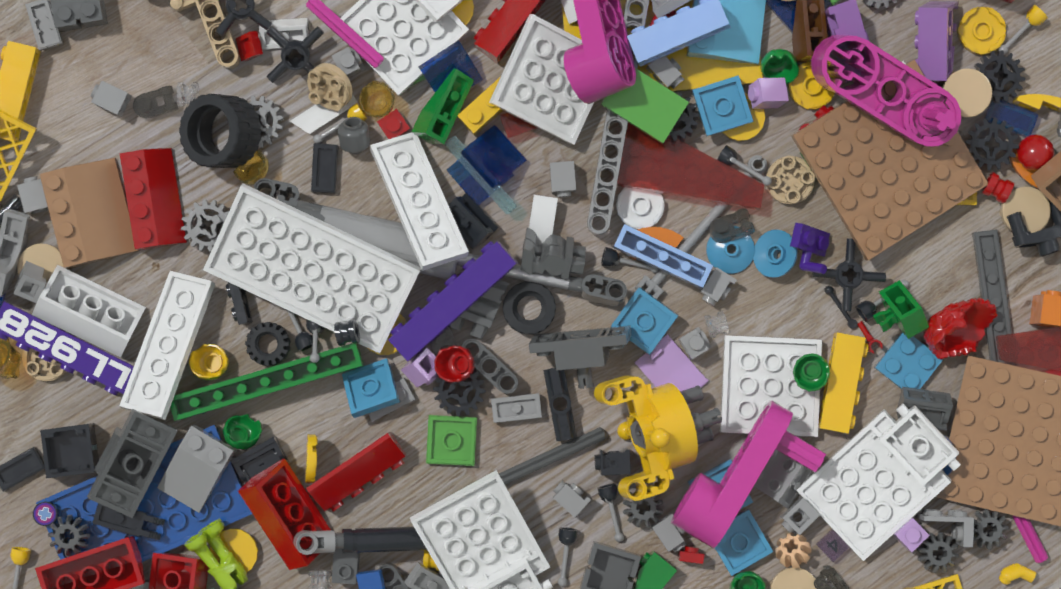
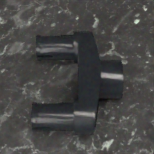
(1044, 240)

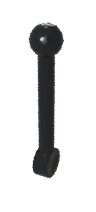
(851, 322)

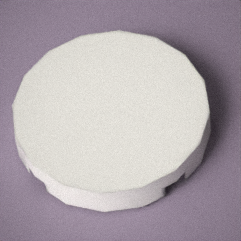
(639, 207)

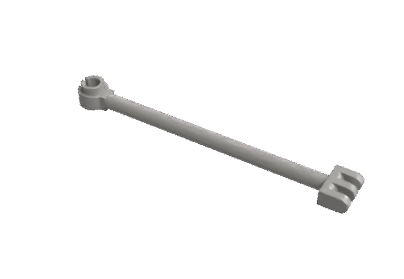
(653, 284)

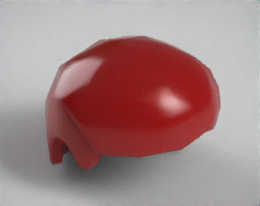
(1035, 152)
(454, 364)

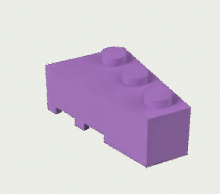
(845, 20)
(935, 39)

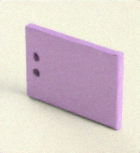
(670, 365)

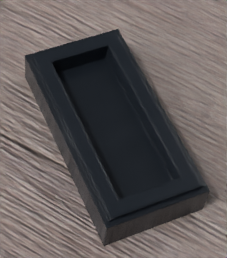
(324, 168)
(20, 468)

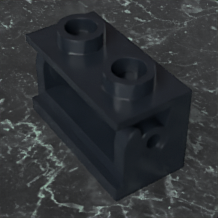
(471, 220)
(258, 459)
(613, 462)

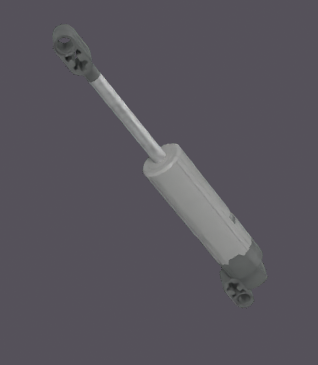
(393, 239)

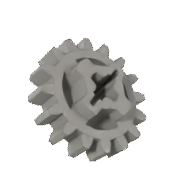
(264, 113)
(198, 231)

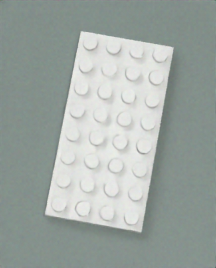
(310, 267)

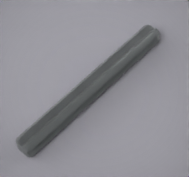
(552, 455)

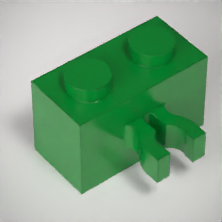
(902, 310)

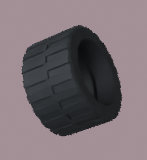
(197, 131)

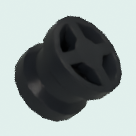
(347, 332)

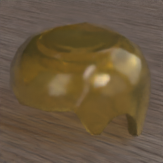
(377, 99)
(253, 170)

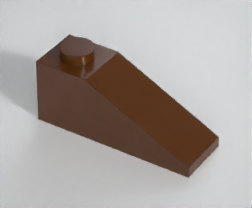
(808, 28)

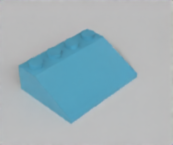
(739, 42)

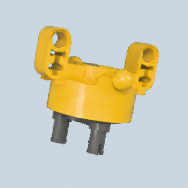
(659, 428)

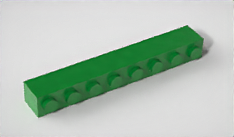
(265, 381)

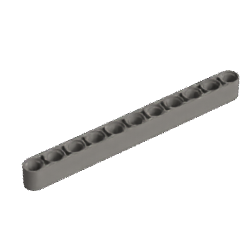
(609, 139)

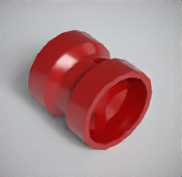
(998, 188)

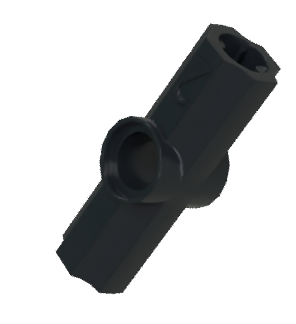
(562, 420)

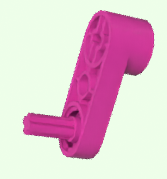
(604, 58)
(901, 114)
(712, 506)

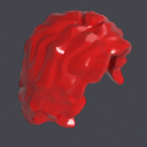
(959, 327)

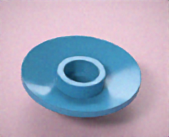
(766, 254)
(727, 262)

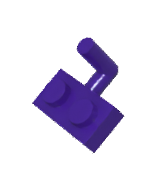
(810, 242)

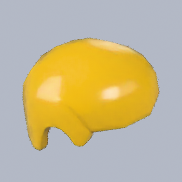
(208, 362)

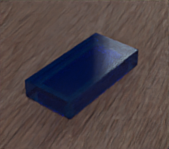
(1019, 118)

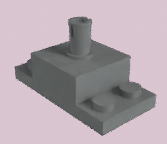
(581, 349)
(130, 462)

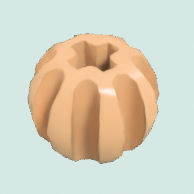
(793, 550)

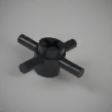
(242, 14)
(287, 46)
(859, 276)

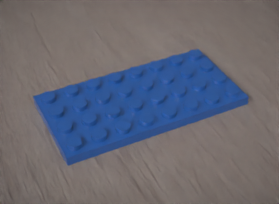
(180, 520)

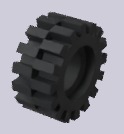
(254, 337)

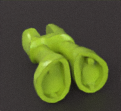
(226, 570)

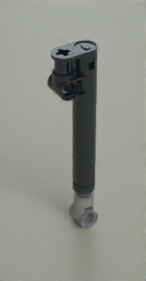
(362, 540)

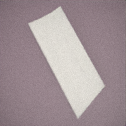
(318, 116)

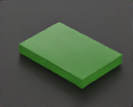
(647, 106)

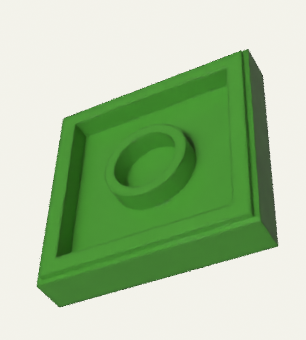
(451, 440)

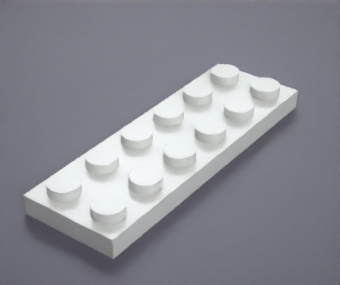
(419, 201)
(167, 345)

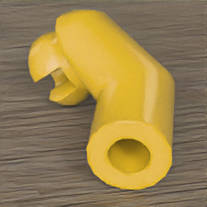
(1014, 572)

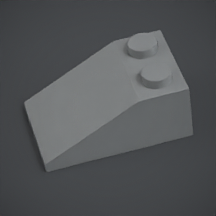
(196, 468)

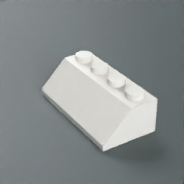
(88, 310)

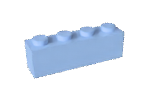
(678, 31)
(663, 256)

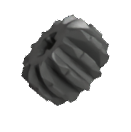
(646, 513)
(63, 527)
(994, 534)
(942, 559)

